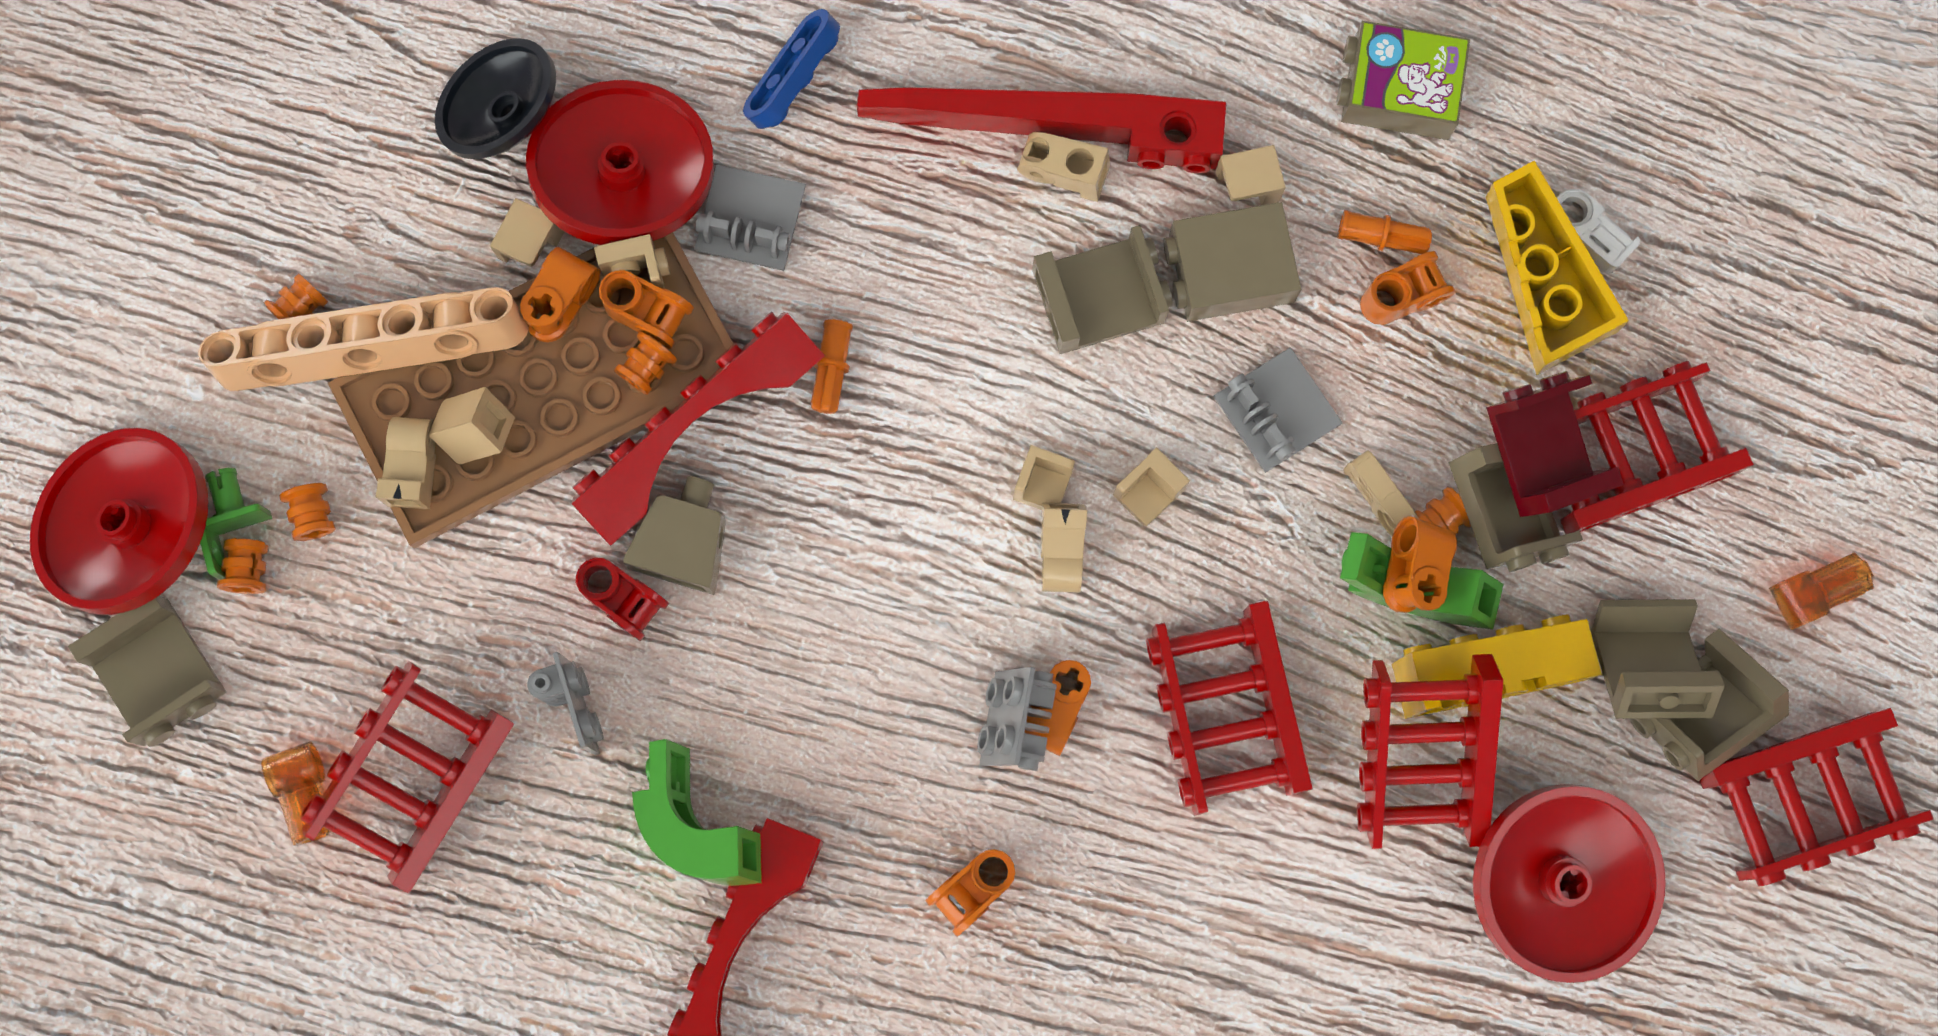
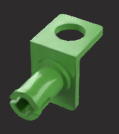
(229, 516)

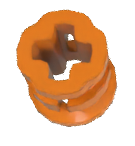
(297, 300)
(645, 363)
(308, 511)
(1447, 512)
(243, 566)

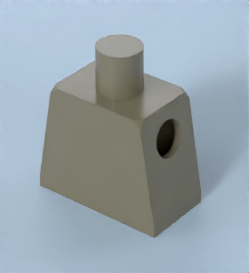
(680, 539)

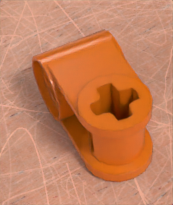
(560, 286)
(1413, 287)
(652, 309)
(1422, 561)
(1064, 707)
(970, 892)

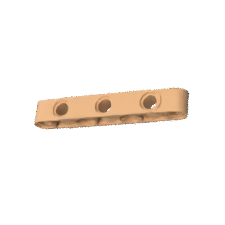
(364, 339)

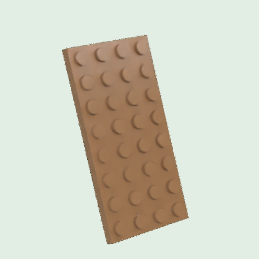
(559, 392)

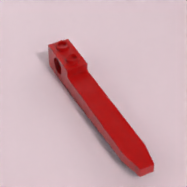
(1084, 116)

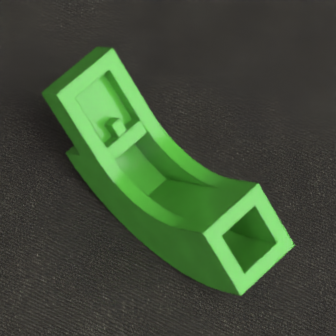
(1471, 593)
(676, 836)

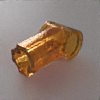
(1816, 592)
(293, 779)

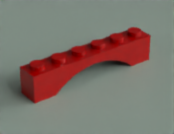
(622, 491)
(785, 869)

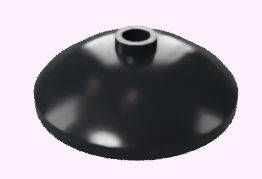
(495, 99)

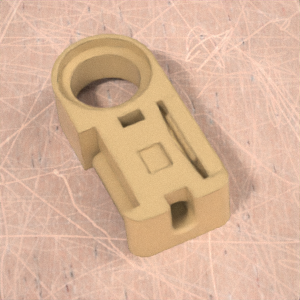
(1379, 491)

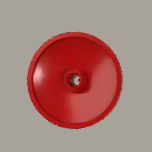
(620, 162)
(119, 521)
(1606, 891)

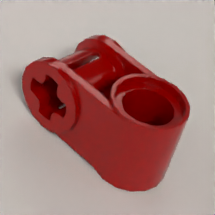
(627, 600)

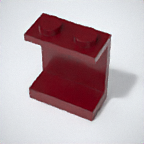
(1546, 448)

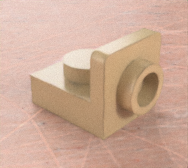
(632, 256)

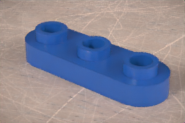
(791, 69)

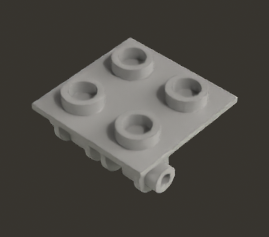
(749, 217)
(1277, 409)
(567, 685)
(1008, 698)

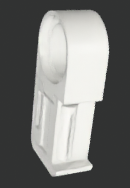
(1601, 236)

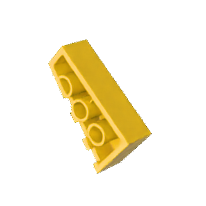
(1550, 271)
(1527, 660)

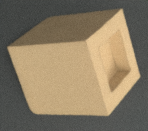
(1252, 175)
(524, 234)
(471, 426)
(1043, 478)
(1151, 487)

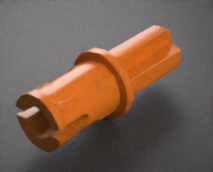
(1384, 232)
(832, 366)

